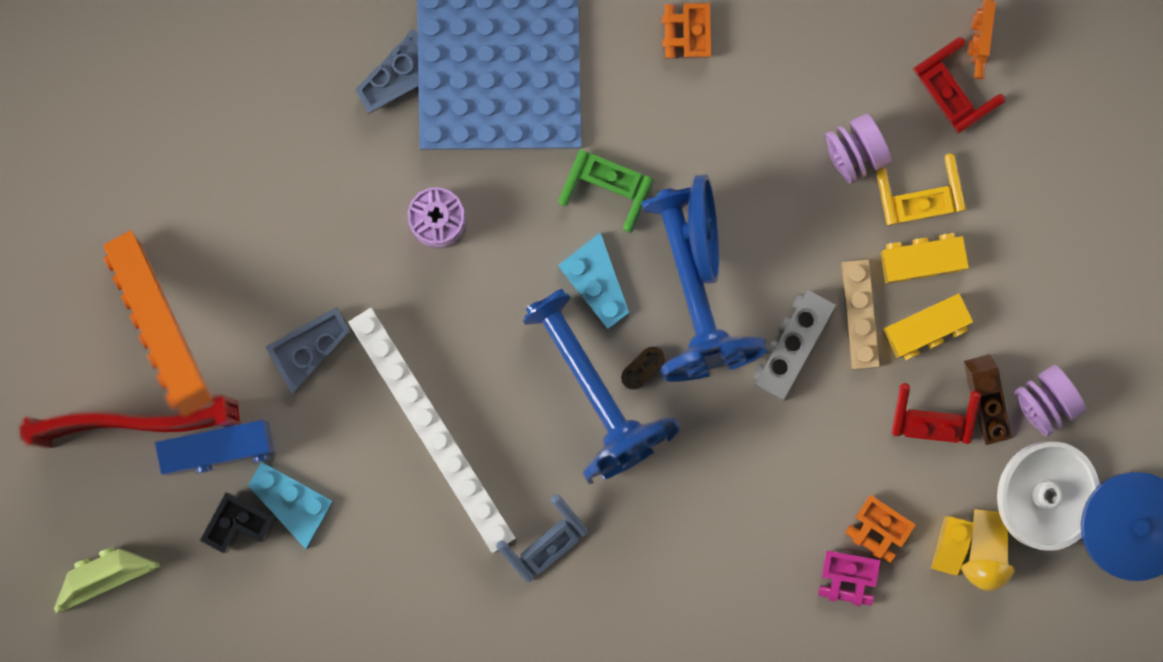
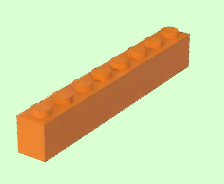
(157, 323)

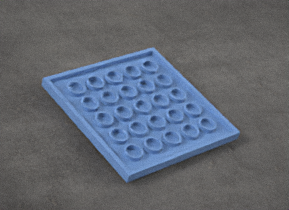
(498, 74)

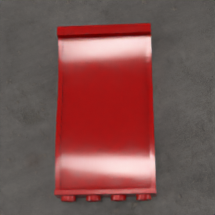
(43, 432)

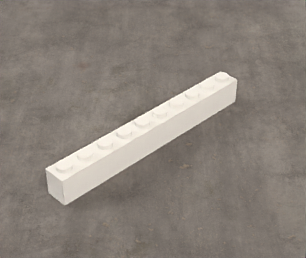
(431, 429)

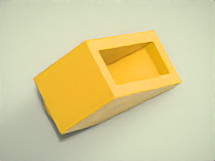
(952, 545)

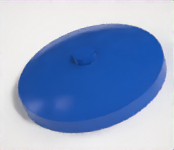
(703, 229)
(1126, 526)

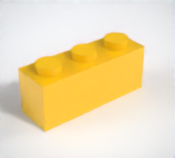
(924, 258)
(928, 327)

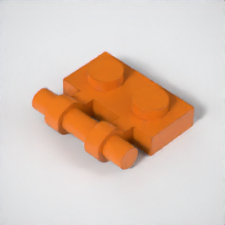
(696, 30)
(884, 521)

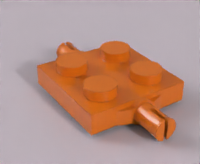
(980, 45)

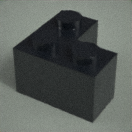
(236, 516)

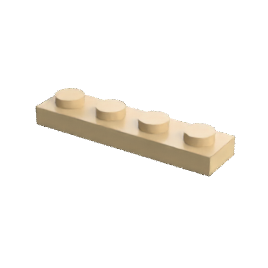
(860, 314)

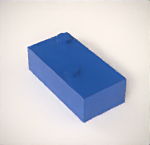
(215, 448)

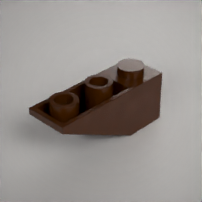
(992, 414)

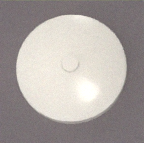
(1045, 494)

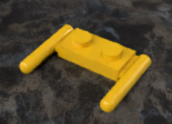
(922, 203)

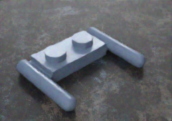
(549, 545)

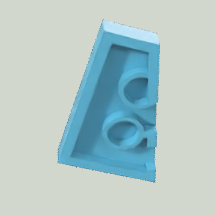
(595, 280)
(291, 502)

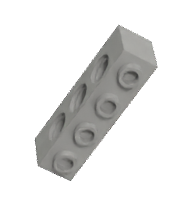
(820, 311)

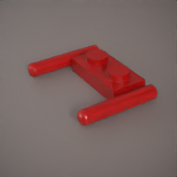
(948, 93)
(934, 425)

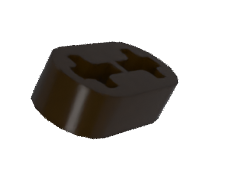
(647, 372)

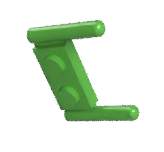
(611, 178)

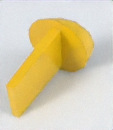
(988, 552)

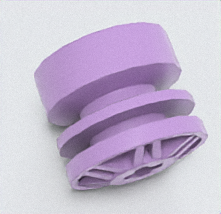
(861, 146)
(446, 230)
(1054, 398)

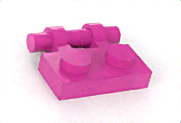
(849, 569)

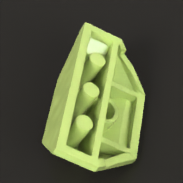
(101, 576)

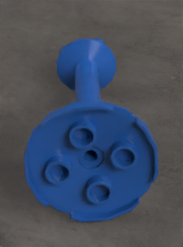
(710, 345)
(625, 441)

